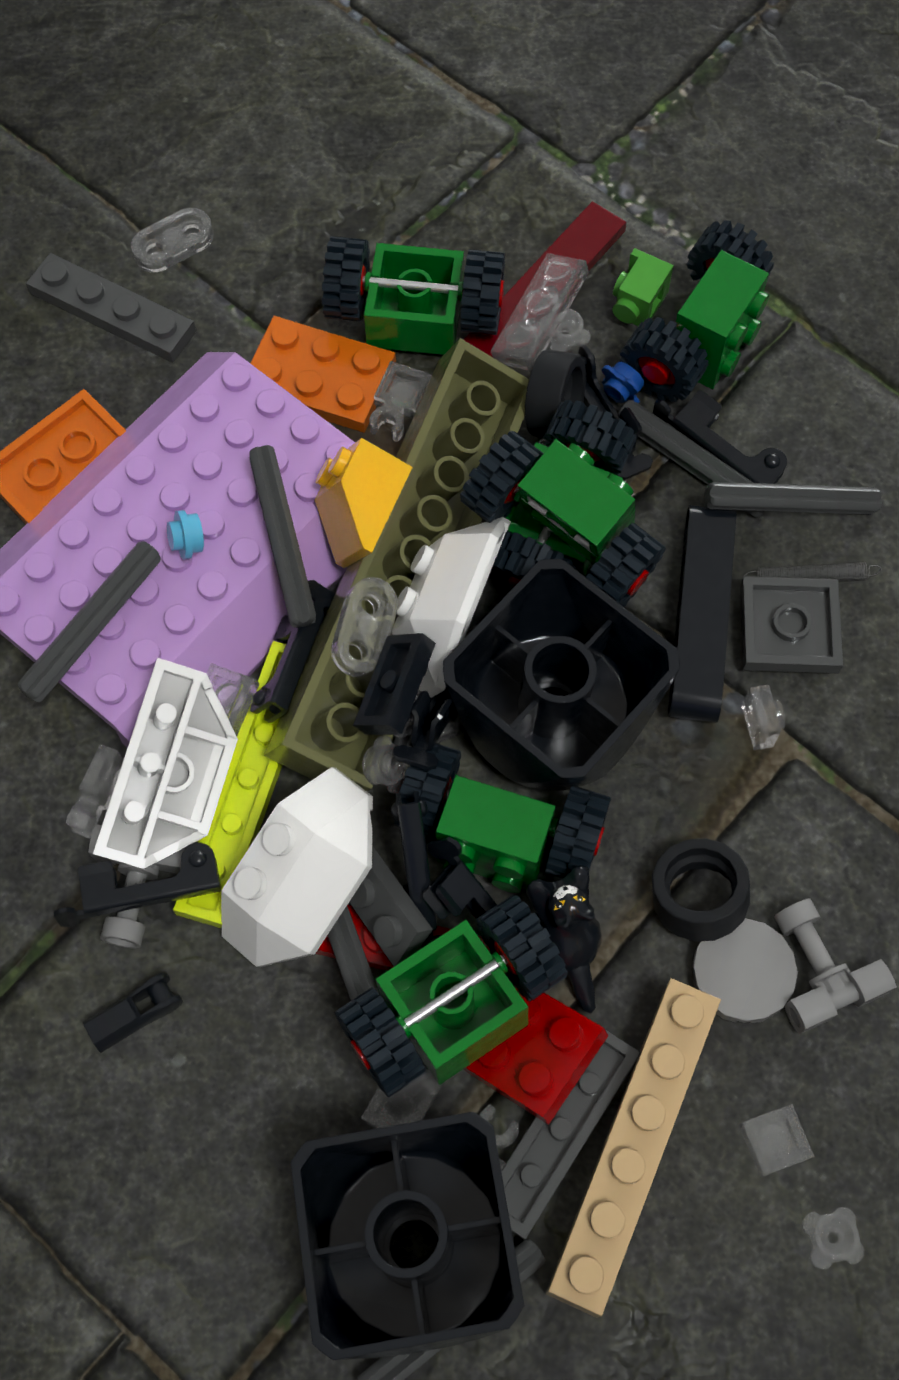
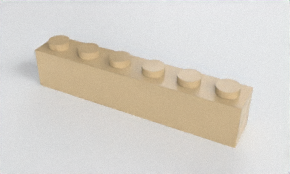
(633, 1149)

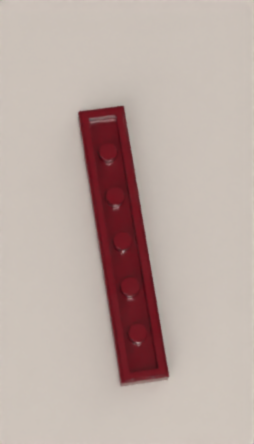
(584, 239)

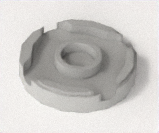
(748, 971)

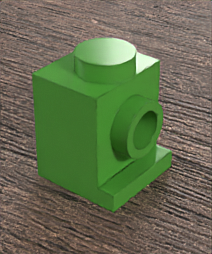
(642, 288)

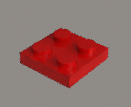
(543, 1059)

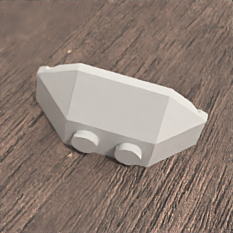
(447, 591)
(169, 770)
(299, 871)

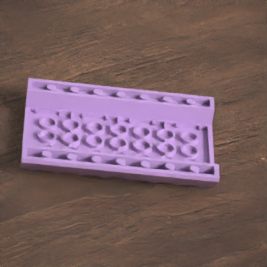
(193, 611)

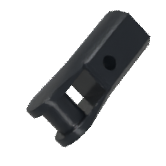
(125, 1017)

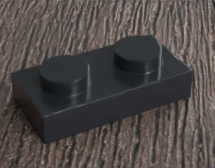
(394, 684)

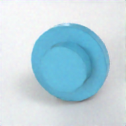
(185, 534)

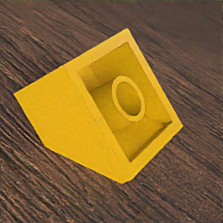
(358, 498)

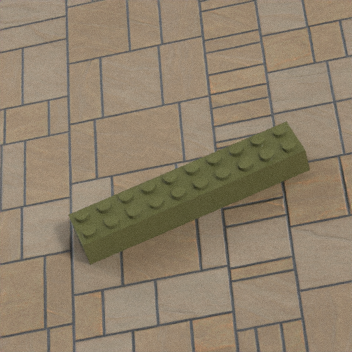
(458, 420)

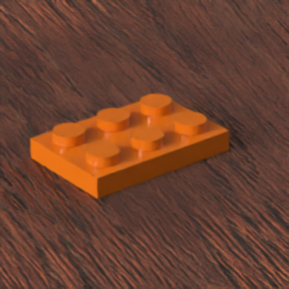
(324, 370)
(54, 453)

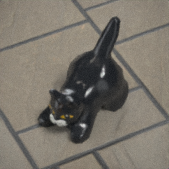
(572, 925)

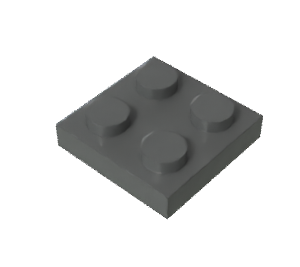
(791, 624)

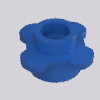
(622, 382)

